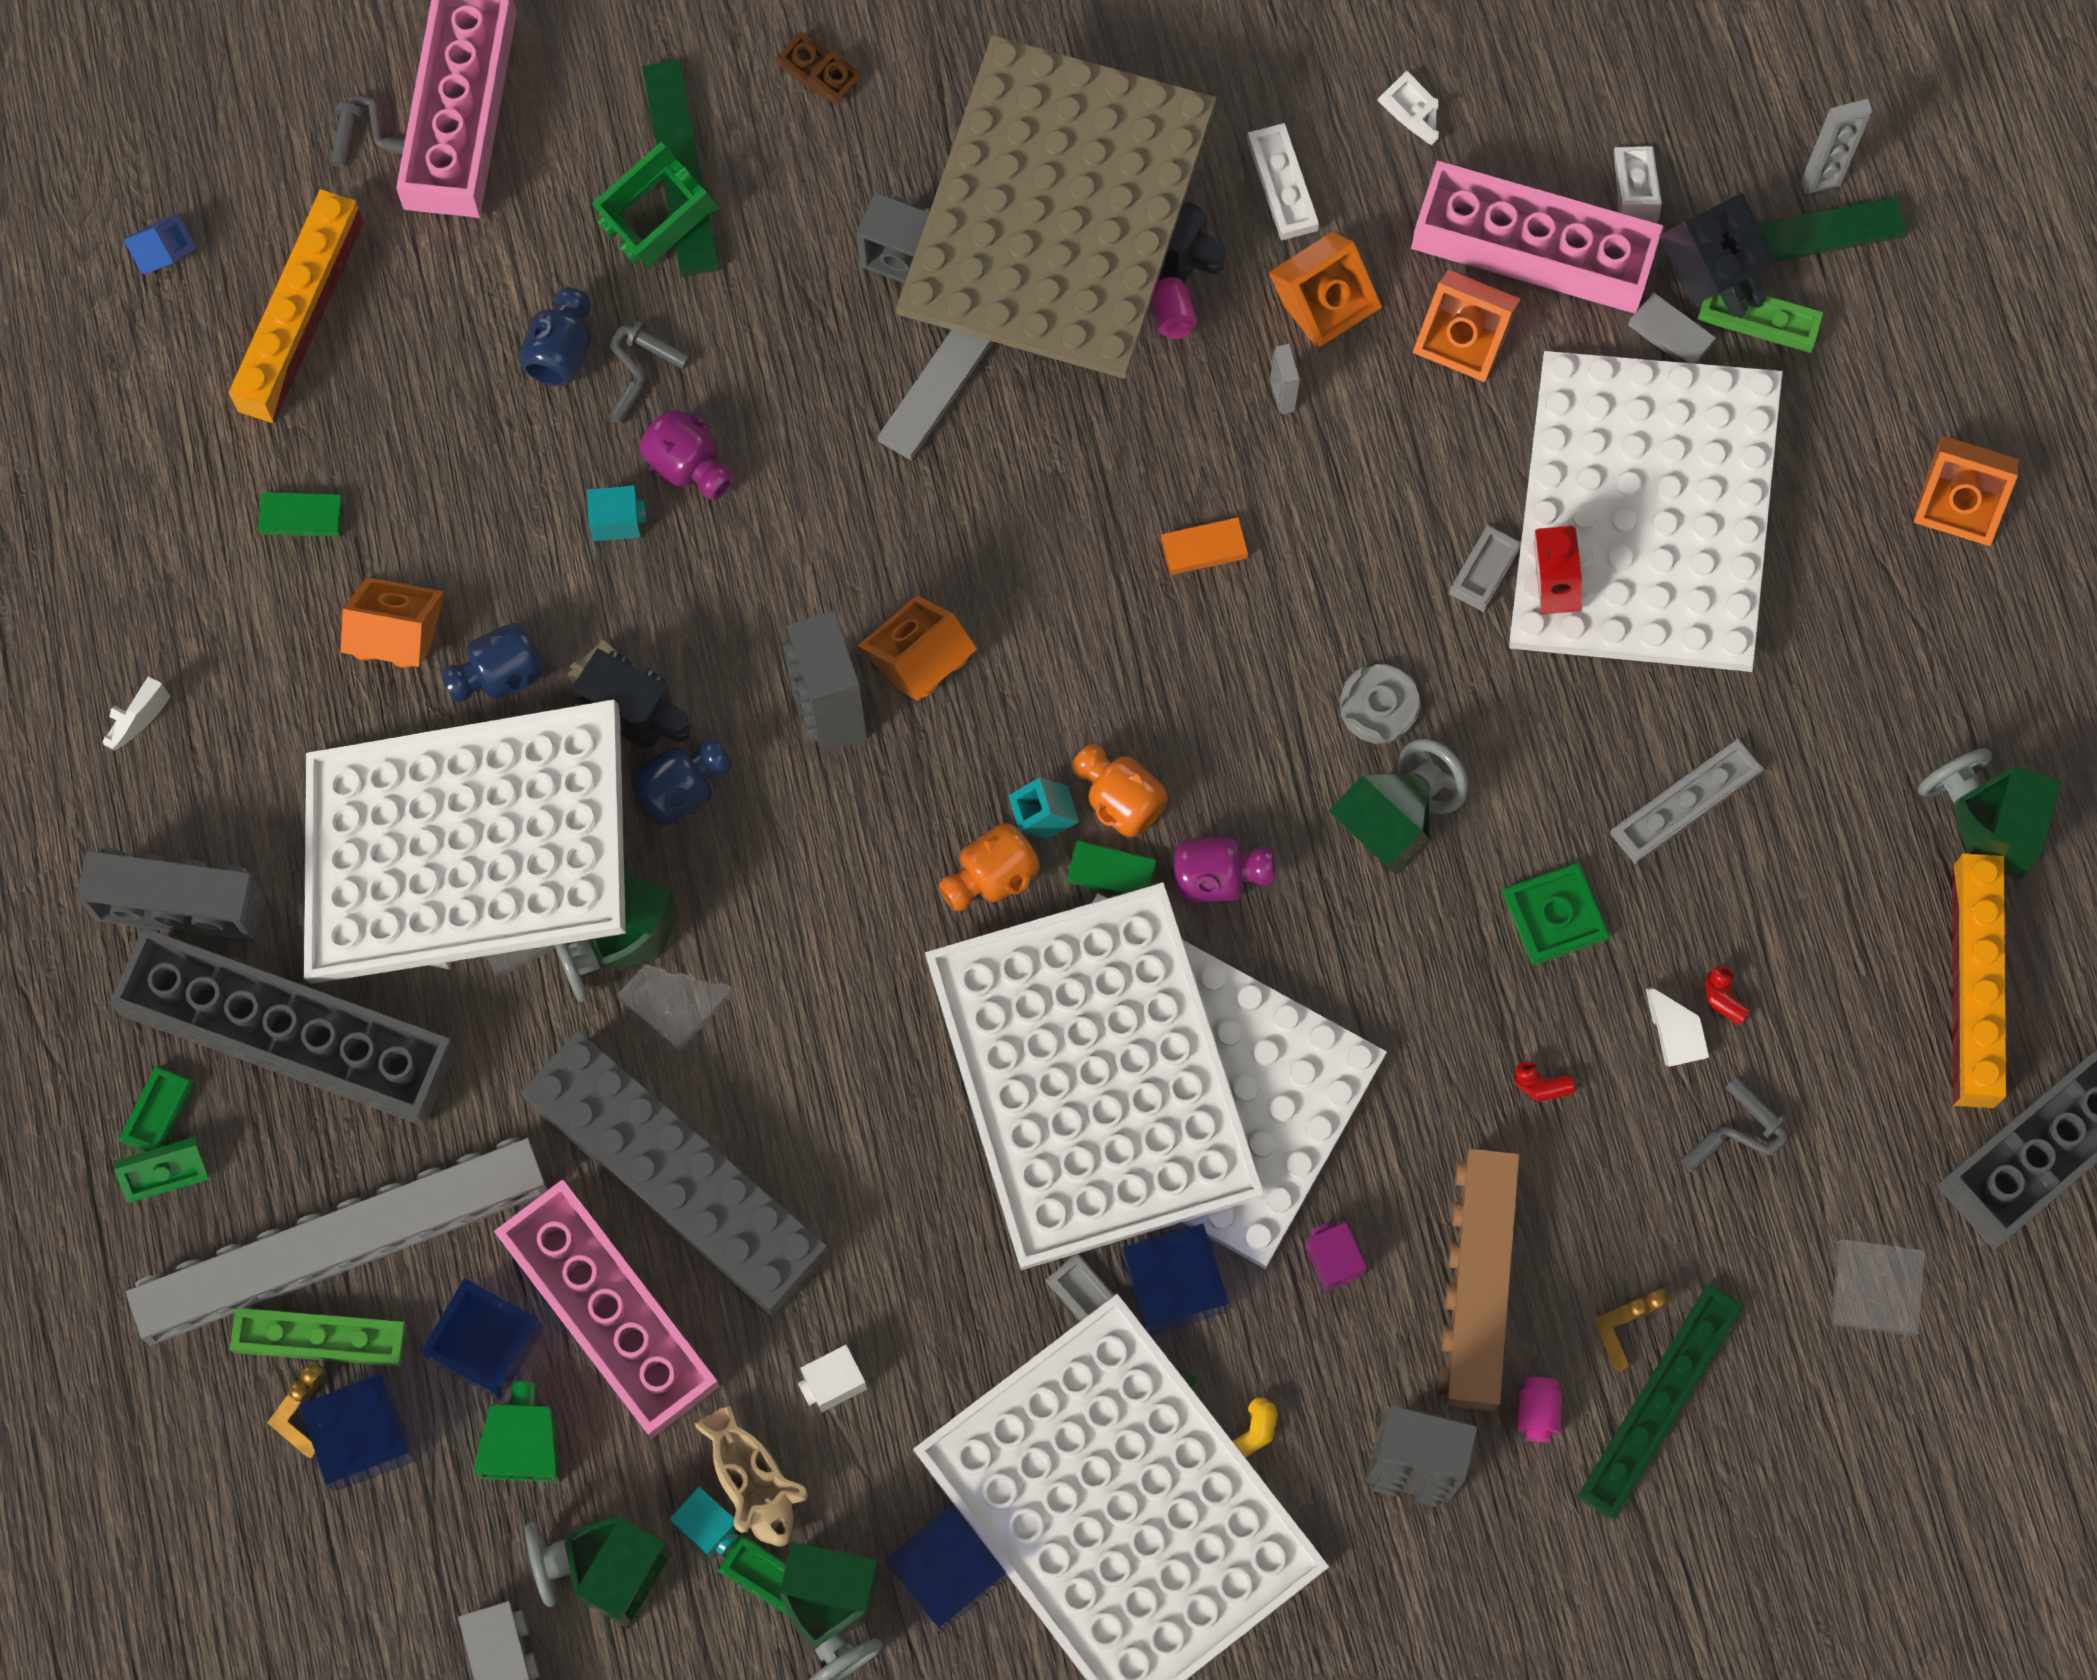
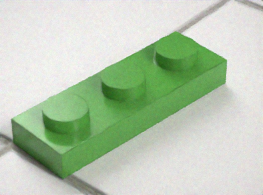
(1774, 321)

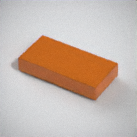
(1204, 546)

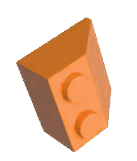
(1326, 288)
(1466, 325)
(1966, 490)
(390, 622)
(918, 647)

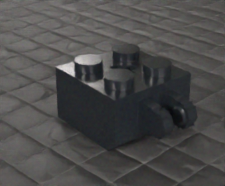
(1192, 246)
(1721, 255)
(642, 699)

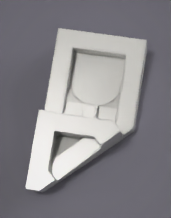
(1412, 107)
(141, 712)
(1678, 1030)

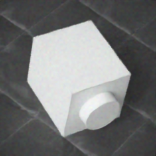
(831, 1379)

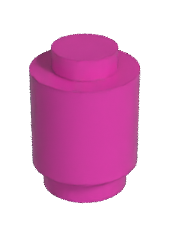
(1173, 308)
(1539, 1409)

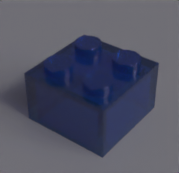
(1175, 1280)
(482, 1339)
(357, 1432)
(946, 1569)

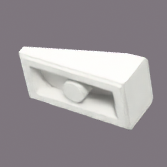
(1637, 183)

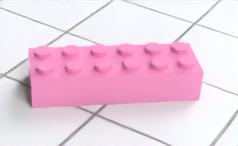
(456, 106)
(1536, 237)
(607, 1309)

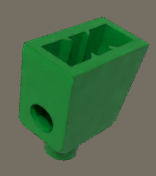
(519, 1440)

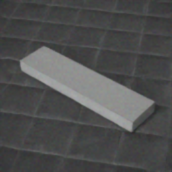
(1836, 146)
(933, 393)
(1686, 801)

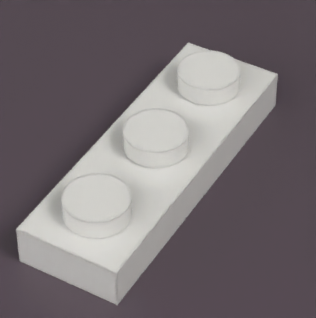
(1282, 181)

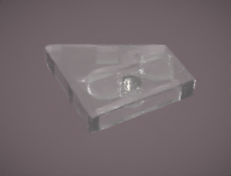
(673, 1002)

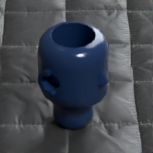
(557, 340)
(498, 662)
(678, 782)

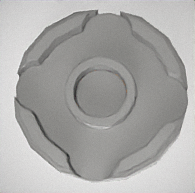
(1379, 703)

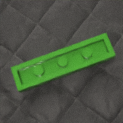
(318, 1337)

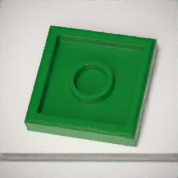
(1555, 914)

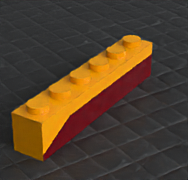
(296, 306)
(1978, 981)

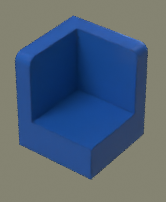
(160, 244)

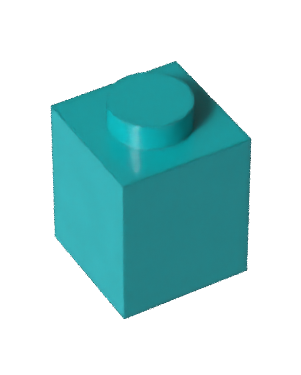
(615, 513)
(1043, 808)
(706, 1524)

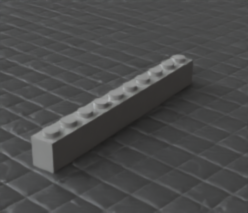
(336, 1241)

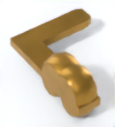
(1633, 1310)
(298, 1393)

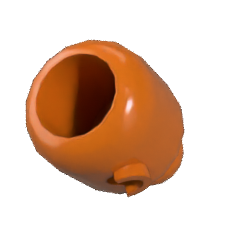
(1120, 790)
(992, 866)

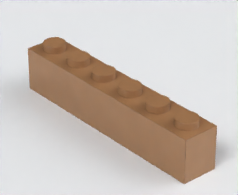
(1480, 1281)

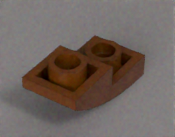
(817, 69)

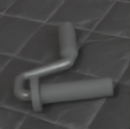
(348, 113)
(639, 336)
(1759, 1110)

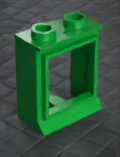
(634, 186)

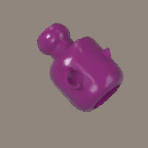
(685, 453)
(1216, 869)

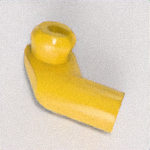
(1262, 1427)

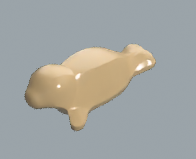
(752, 1479)

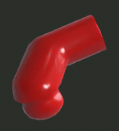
(1720, 994)
(1538, 1086)

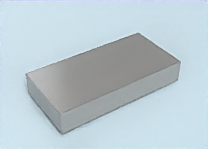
(1671, 330)
(1284, 379)
(1485, 568)
(1079, 1287)

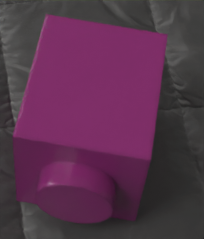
(1335, 1255)

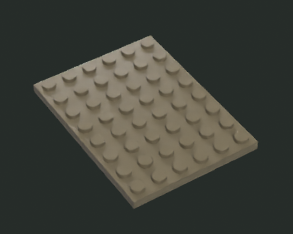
(1057, 206)

